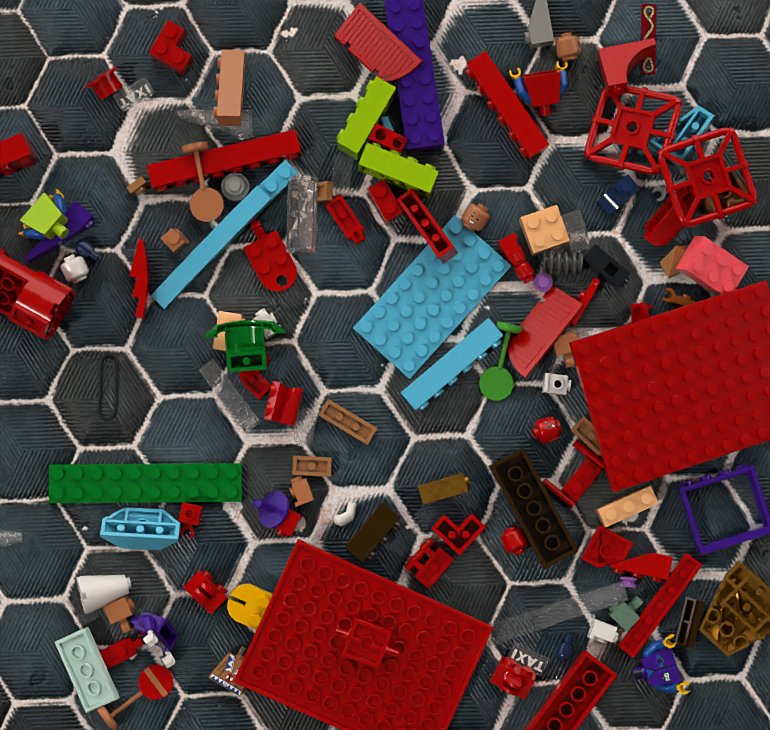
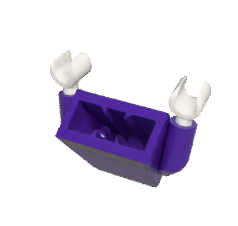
(158, 632)

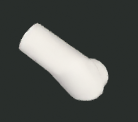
(346, 517)

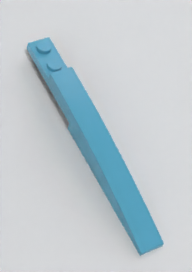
(224, 234)

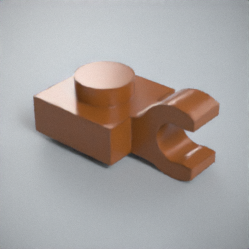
(677, 300)

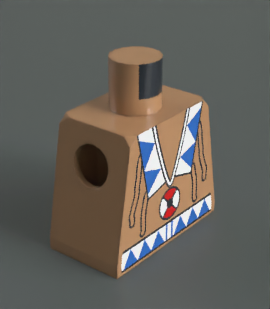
(227, 670)

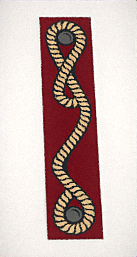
(648, 31)

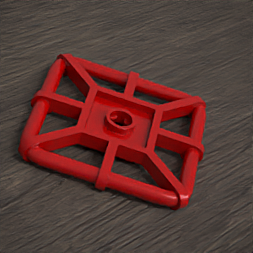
(638, 139)
(718, 183)

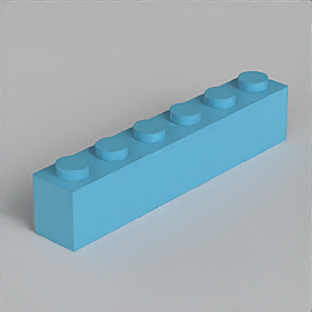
(451, 364)

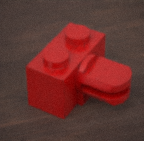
(206, 591)
(513, 677)

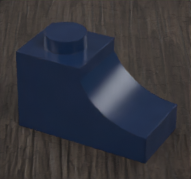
(618, 195)

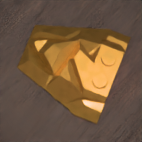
(738, 611)

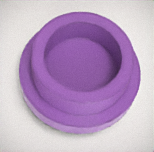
(543, 282)

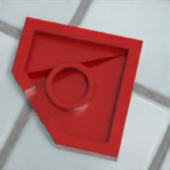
(606, 548)

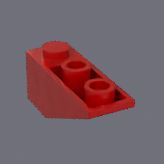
(648, 564)

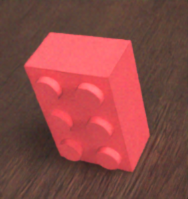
(711, 266)

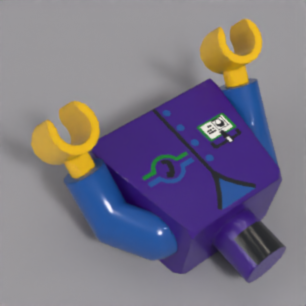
(660, 667)

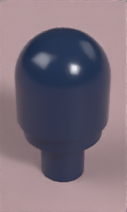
(86, 250)
(565, 648)

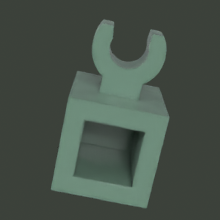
(624, 614)

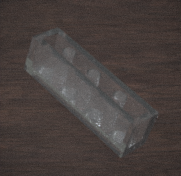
(302, 214)

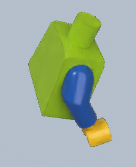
(46, 218)

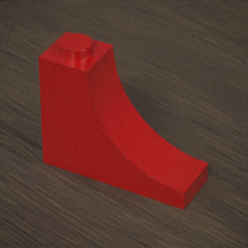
(619, 60)

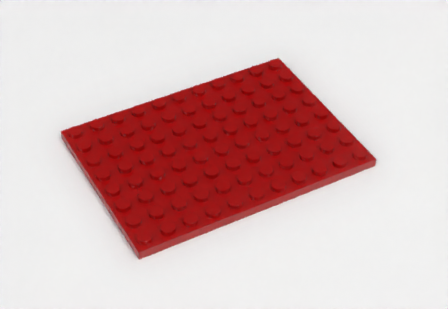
(679, 385)
(301, 660)

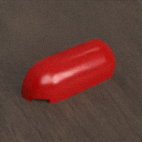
(664, 222)

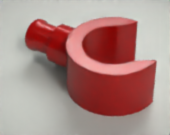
(257, 229)

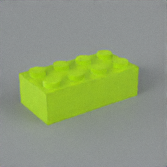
(368, 113)
(398, 170)

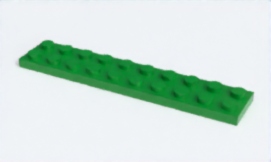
(145, 483)

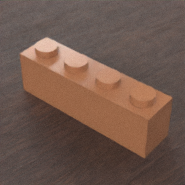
(231, 88)

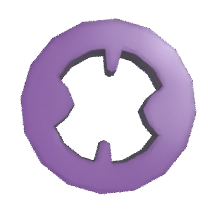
(628, 581)

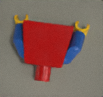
(542, 87)

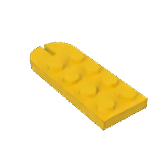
(254, 608)

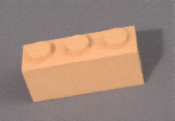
(626, 506)

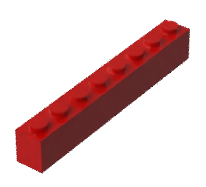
(224, 160)

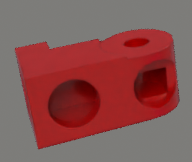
(388, 138)

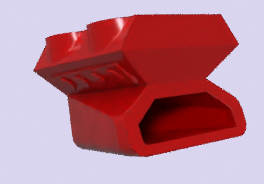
(283, 404)

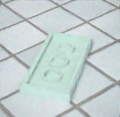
(87, 669)

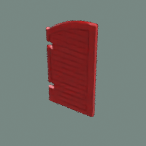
(376, 45)
(542, 329)

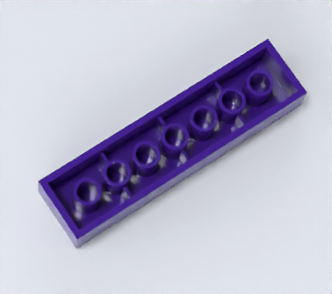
(418, 89)

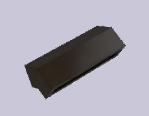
(689, 622)

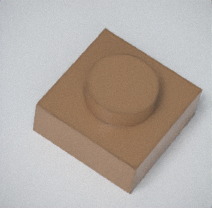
(137, 187)
(325, 191)

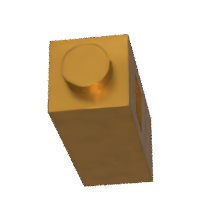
(444, 488)

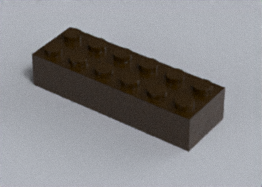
(533, 508)

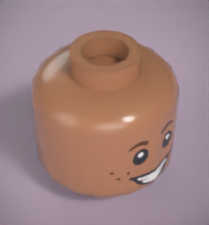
(475, 217)

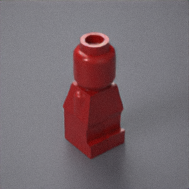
(514, 255)

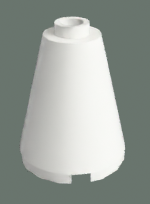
(101, 590)

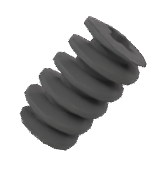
(562, 263)

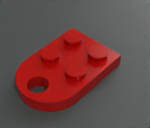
(271, 261)

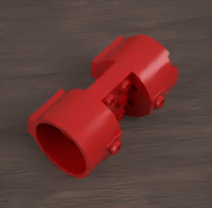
(32, 297)

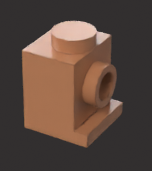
(175, 240)
(301, 491)

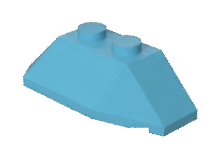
(140, 529)

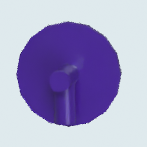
(273, 509)

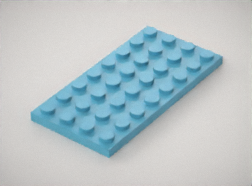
(431, 299)

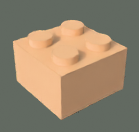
(544, 230)

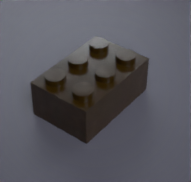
(373, 532)

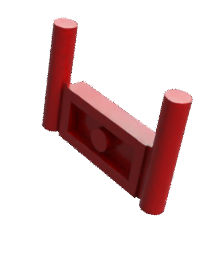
(580, 479)

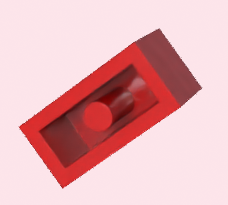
(385, 201)

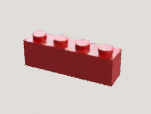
(427, 226)

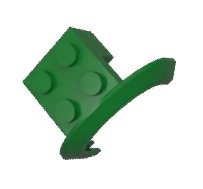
(245, 343)

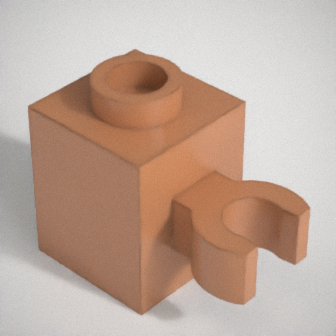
(562, 347)
(119, 611)

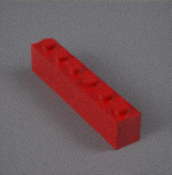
(506, 105)

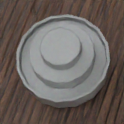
(235, 187)

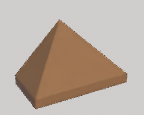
(672, 259)

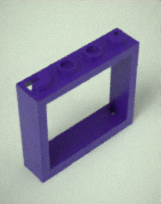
(734, 539)

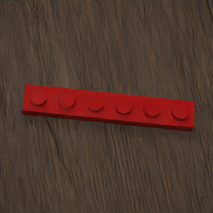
(659, 605)

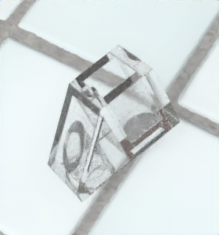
(576, 231)

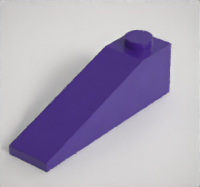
(78, 221)

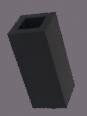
(606, 267)

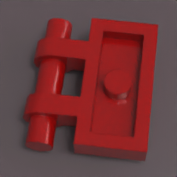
(434, 565)

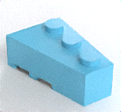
(694, 122)

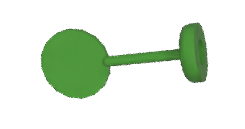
(497, 382)

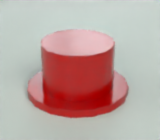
(105, 83)

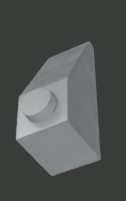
(539, 28)

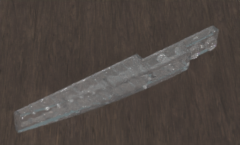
(556, 612)

